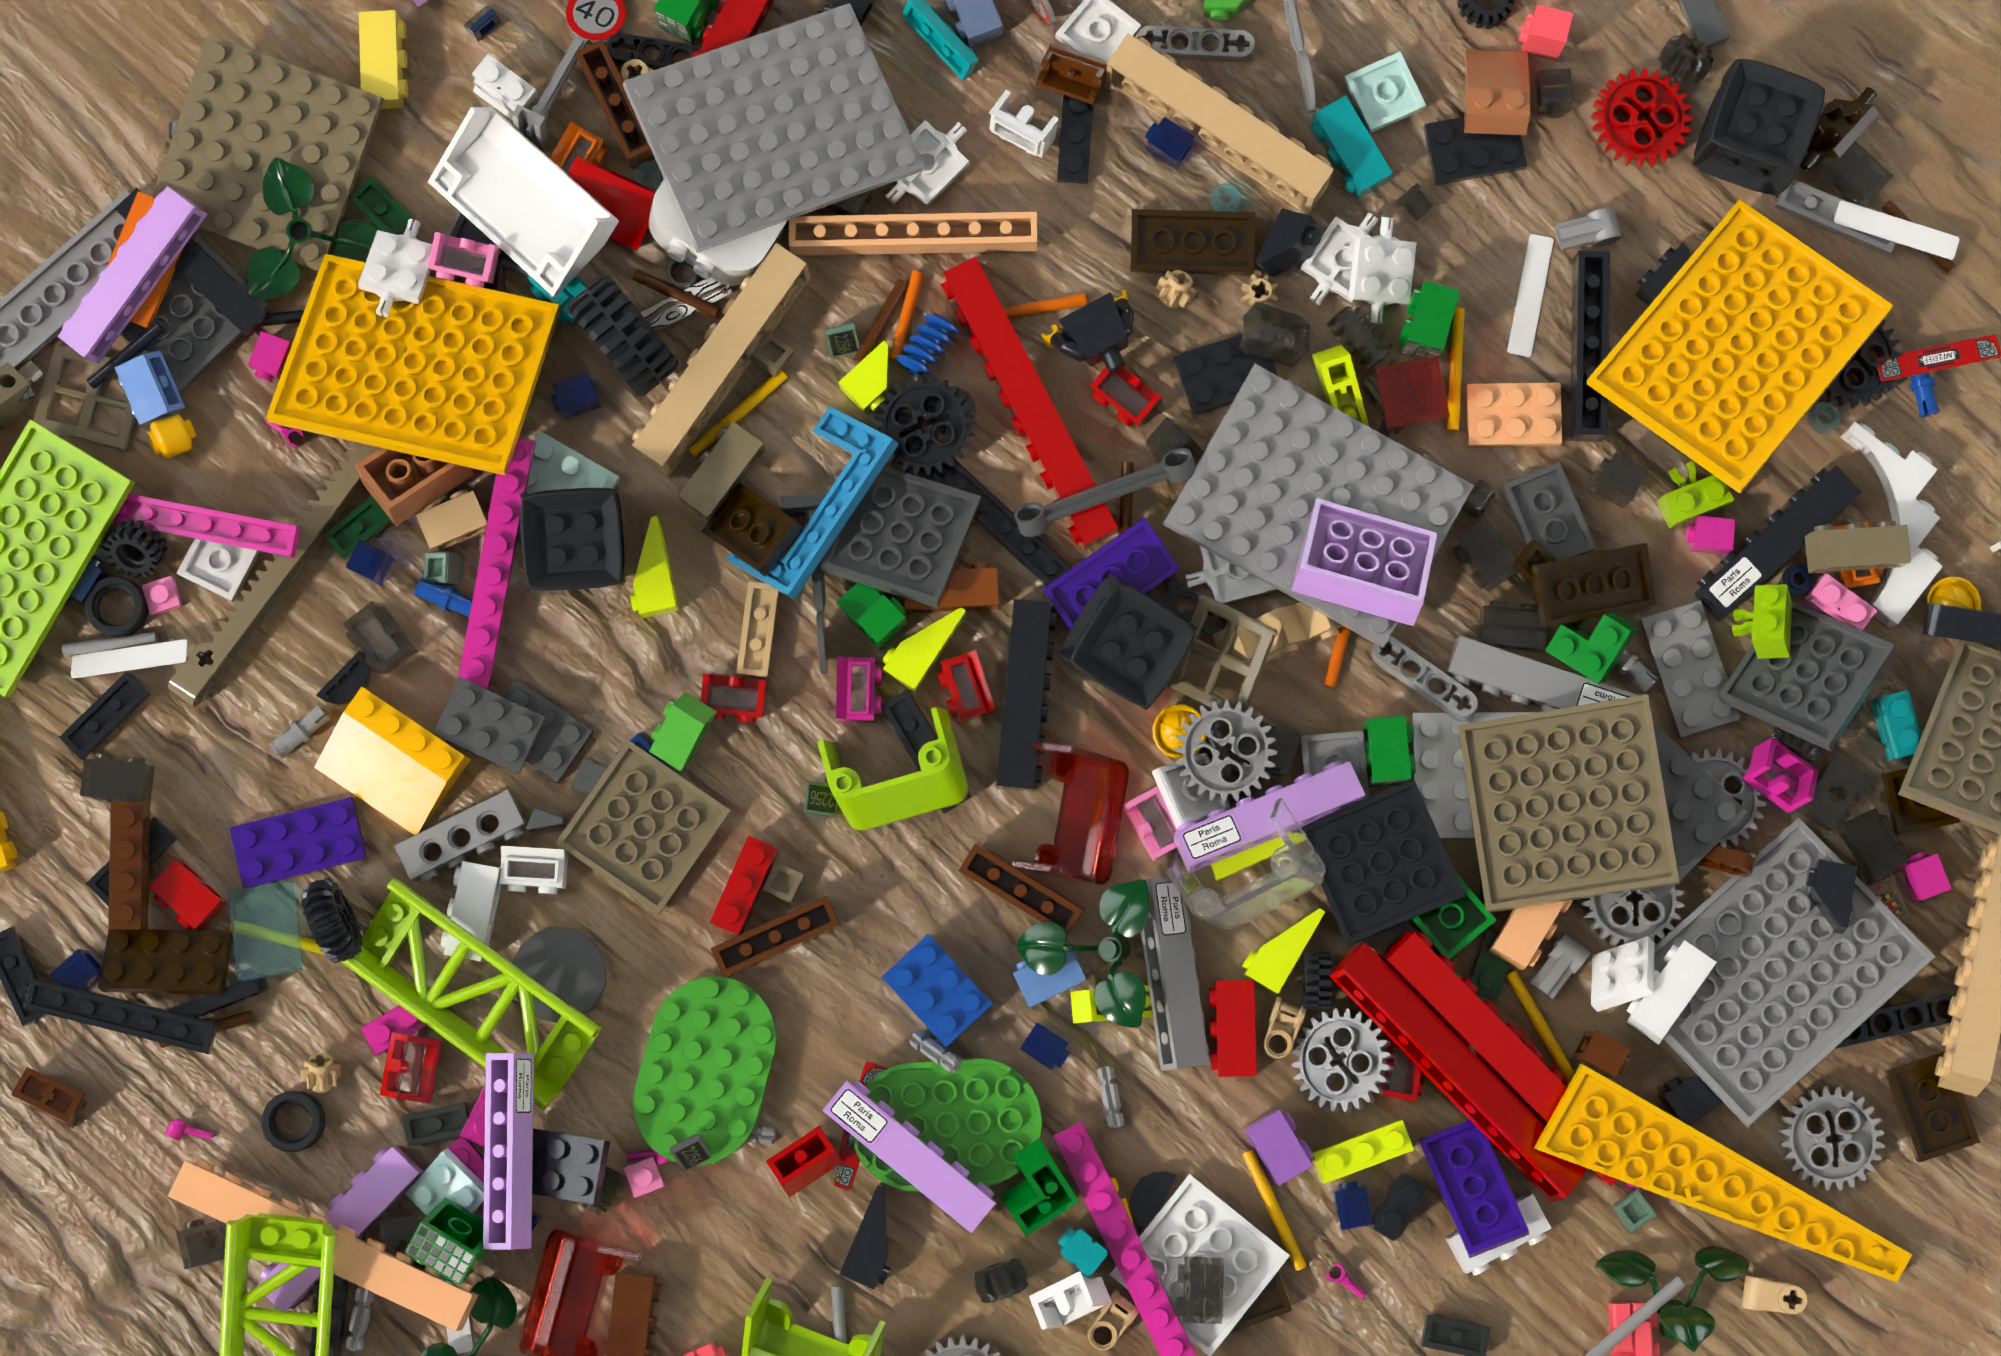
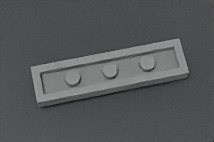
(1820, 209)

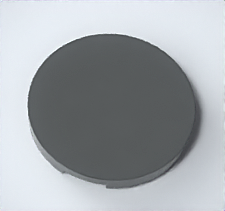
(566, 966)

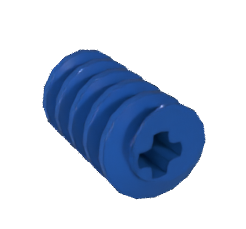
(927, 345)

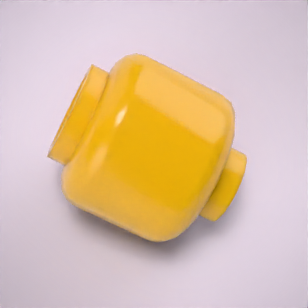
(171, 435)

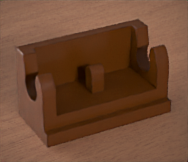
(1072, 73)
(49, 1097)

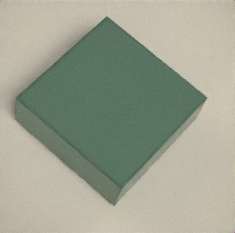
(1634, 1210)

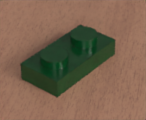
(380, 207)
(360, 524)
(1489, 969)

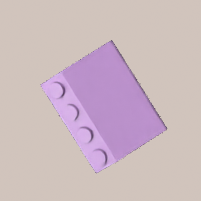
(1365, 562)

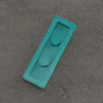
(940, 37)

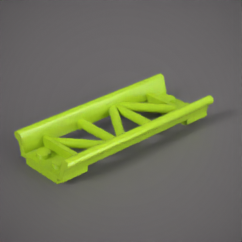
(400, 920)
(281, 1240)

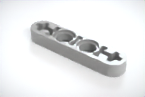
(1195, 37)
(1427, 673)

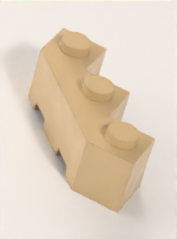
(1294, 626)

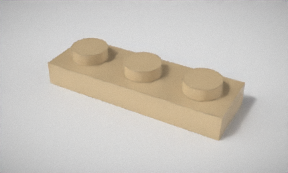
(757, 630)

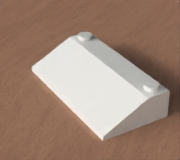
(521, 199)

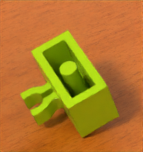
(1693, 499)
(1768, 622)

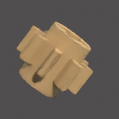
(1254, 286)
(1176, 289)
(320, 1072)

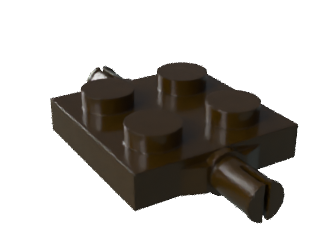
(1840, 127)

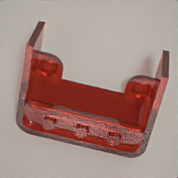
(1087, 816)
(567, 1294)

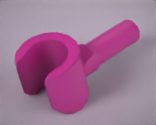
(286, 432)
(178, 1128)
(647, 1154)
(1346, 1281)

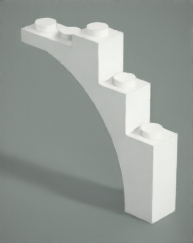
(1902, 483)

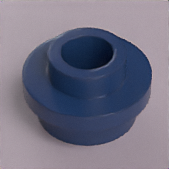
(1794, 589)

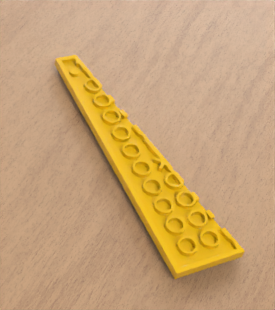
(1648, 1148)

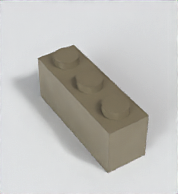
(720, 470)
(1857, 547)

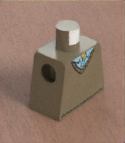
(16, 390)

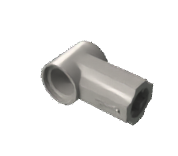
(1597, 228)
(1563, 960)

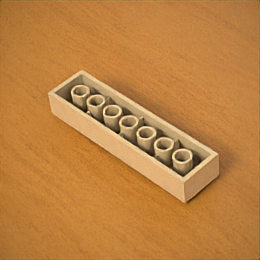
(1219, 123)
(721, 360)
(1976, 1009)

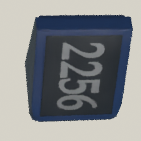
(482, 23)

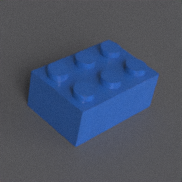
(937, 990)

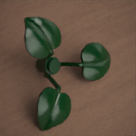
(283, 190)
(1123, 995)
(493, 1306)
(1677, 1320)

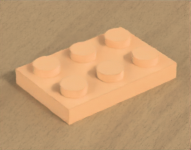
(1513, 414)

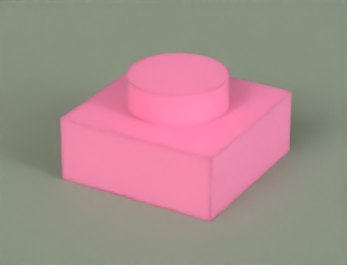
(162, 595)
(644, 1177)

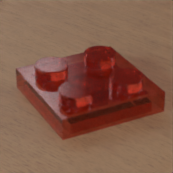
(1412, 392)

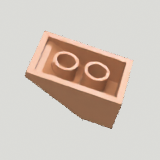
(1496, 92)

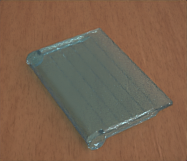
(265, 930)

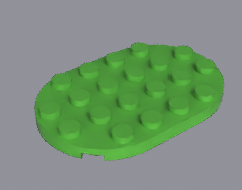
(705, 1067)
(972, 1115)

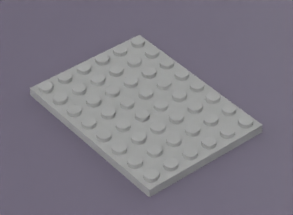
(773, 127)
(1271, 464)
(1782, 975)

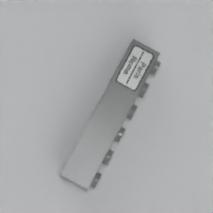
(1524, 678)
(1173, 979)

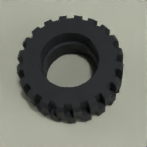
(623, 335)

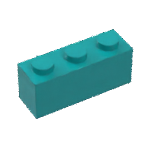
(1350, 147)

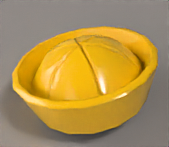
(1955, 593)
(1168, 725)

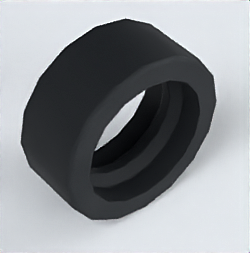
(93, 600)
(271, 1110)

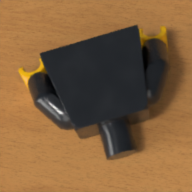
(1095, 332)

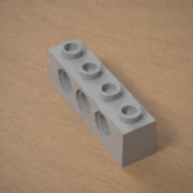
(414, 850)

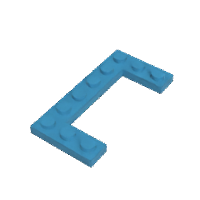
(870, 454)

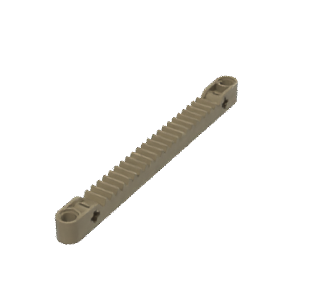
(197, 678)

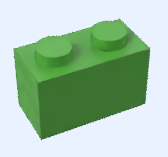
(682, 730)

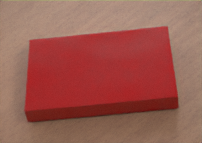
(620, 196)

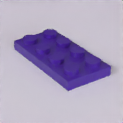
(1132, 556)
(298, 843)
(1474, 1188)

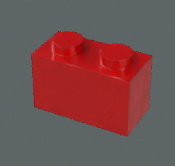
(187, 895)
(804, 1161)

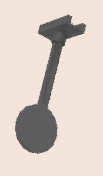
(800, 506)

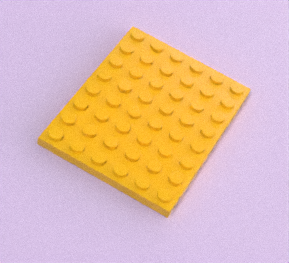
(1739, 345)
(425, 380)

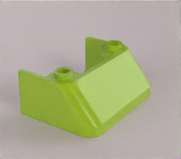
(935, 787)
(772, 1333)

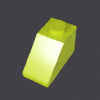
(868, 380)

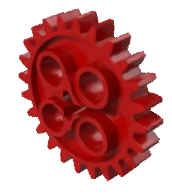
(1621, 134)

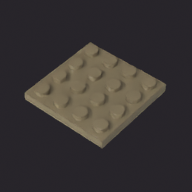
(643, 826)

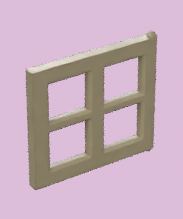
(90, 397)
(1222, 657)

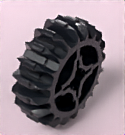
(331, 920)

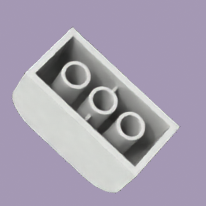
(723, 263)

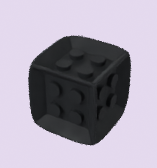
(1759, 126)
(572, 539)
(1128, 642)

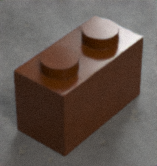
(1602, 1054)

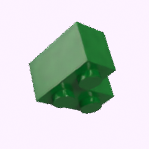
(873, 614)
(1595, 653)
(1042, 1193)

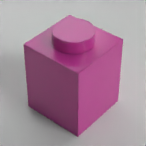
(269, 357)
(1710, 535)
(1925, 876)

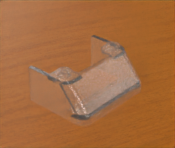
(1294, 873)

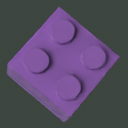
(1278, 1146)

